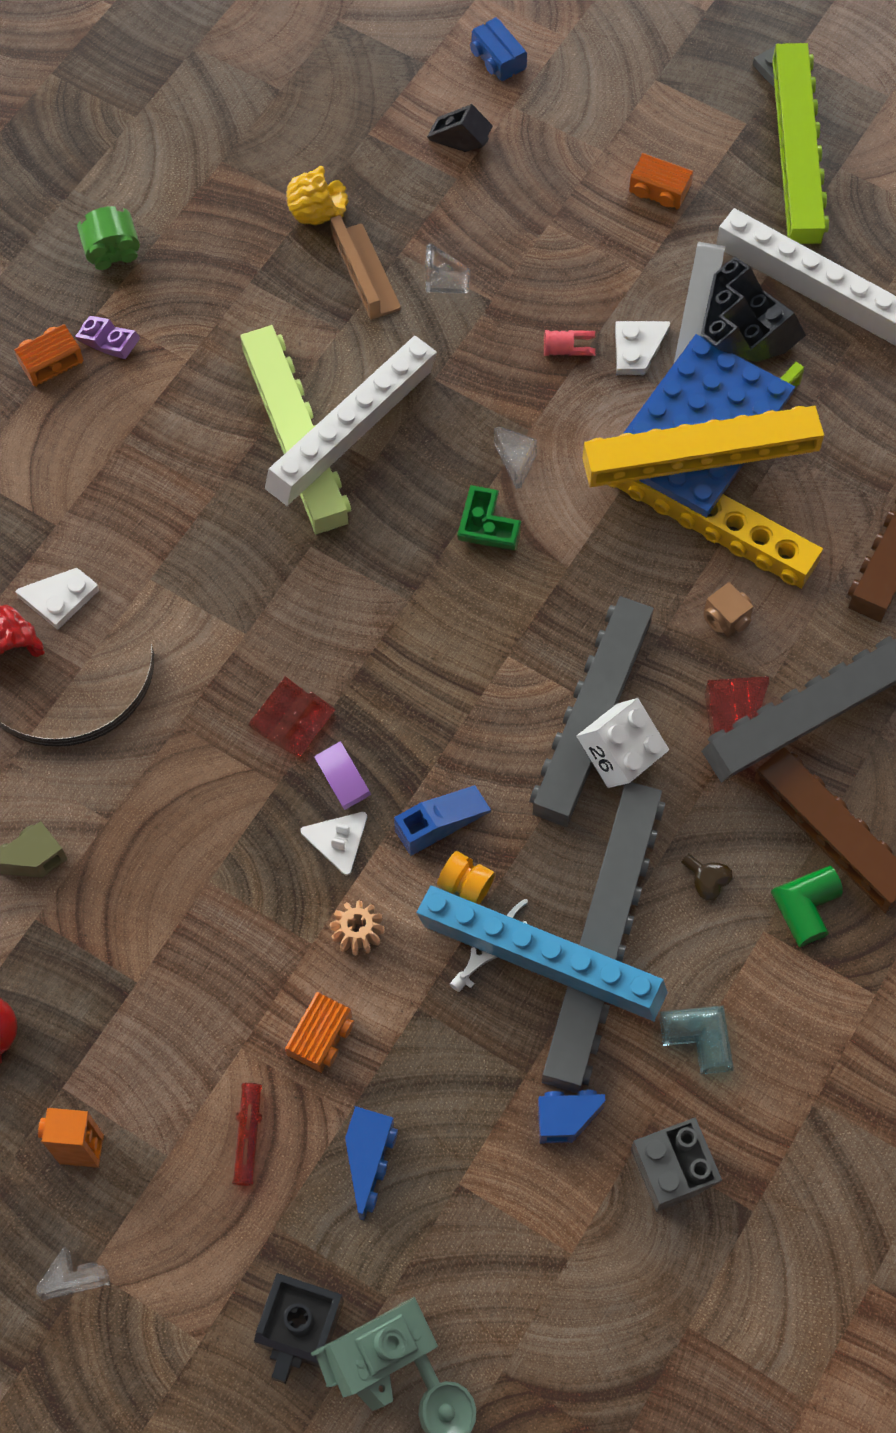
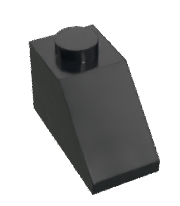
(461, 129)

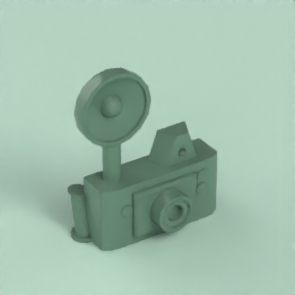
(373, 1351)

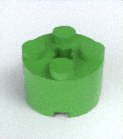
(108, 237)

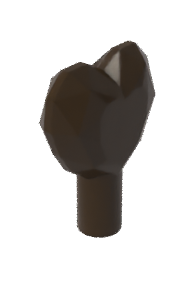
(708, 876)

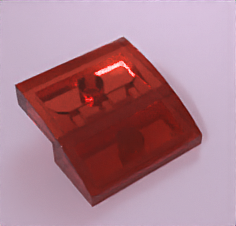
(291, 717)

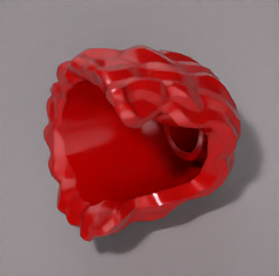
(18, 632)

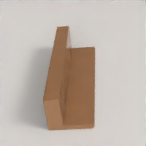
(364, 268)

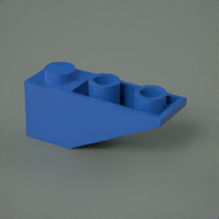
(439, 818)
(366, 1147)

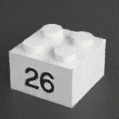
(622, 743)

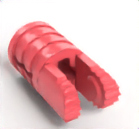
(563, 343)

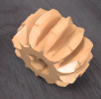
(347, 921)

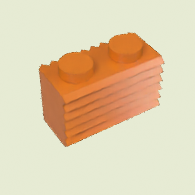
(660, 181)
(48, 354)
(320, 1032)

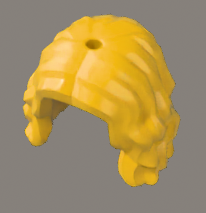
(313, 199)

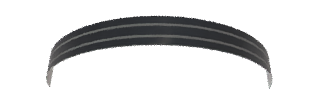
(96, 733)

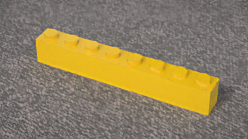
(702, 446)

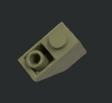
(32, 853)

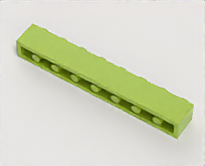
(798, 143)

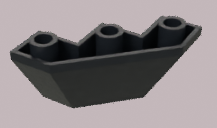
(746, 318)

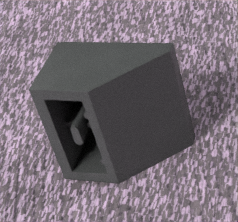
(675, 1164)

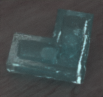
(704, 1027)

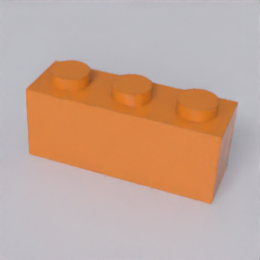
(71, 1137)

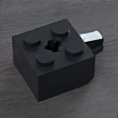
(278, 1333)

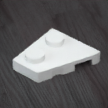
(637, 344)
(59, 595)

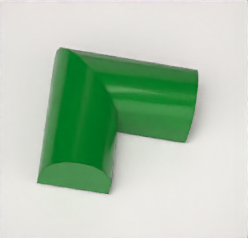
(480, 524)
(799, 901)

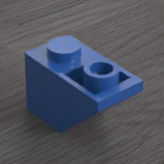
(567, 1116)

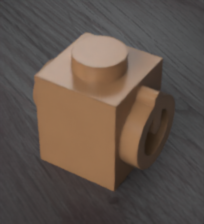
(728, 610)

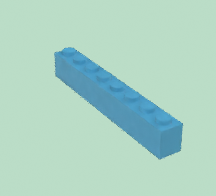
(543, 953)

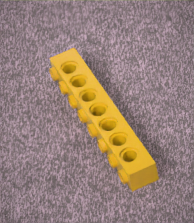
(752, 527)

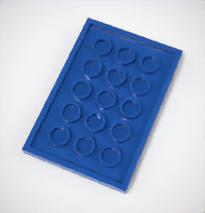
(702, 388)

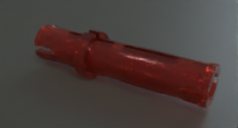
(250, 1095)

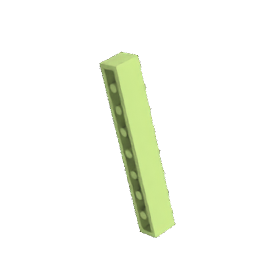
(292, 422)

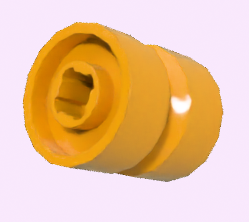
(463, 877)

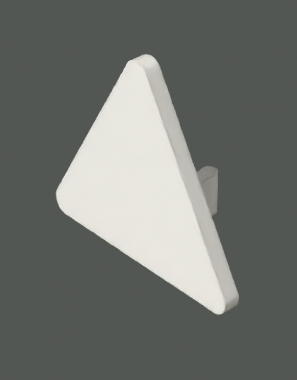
(338, 839)

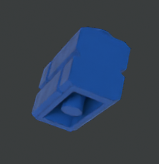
(498, 49)

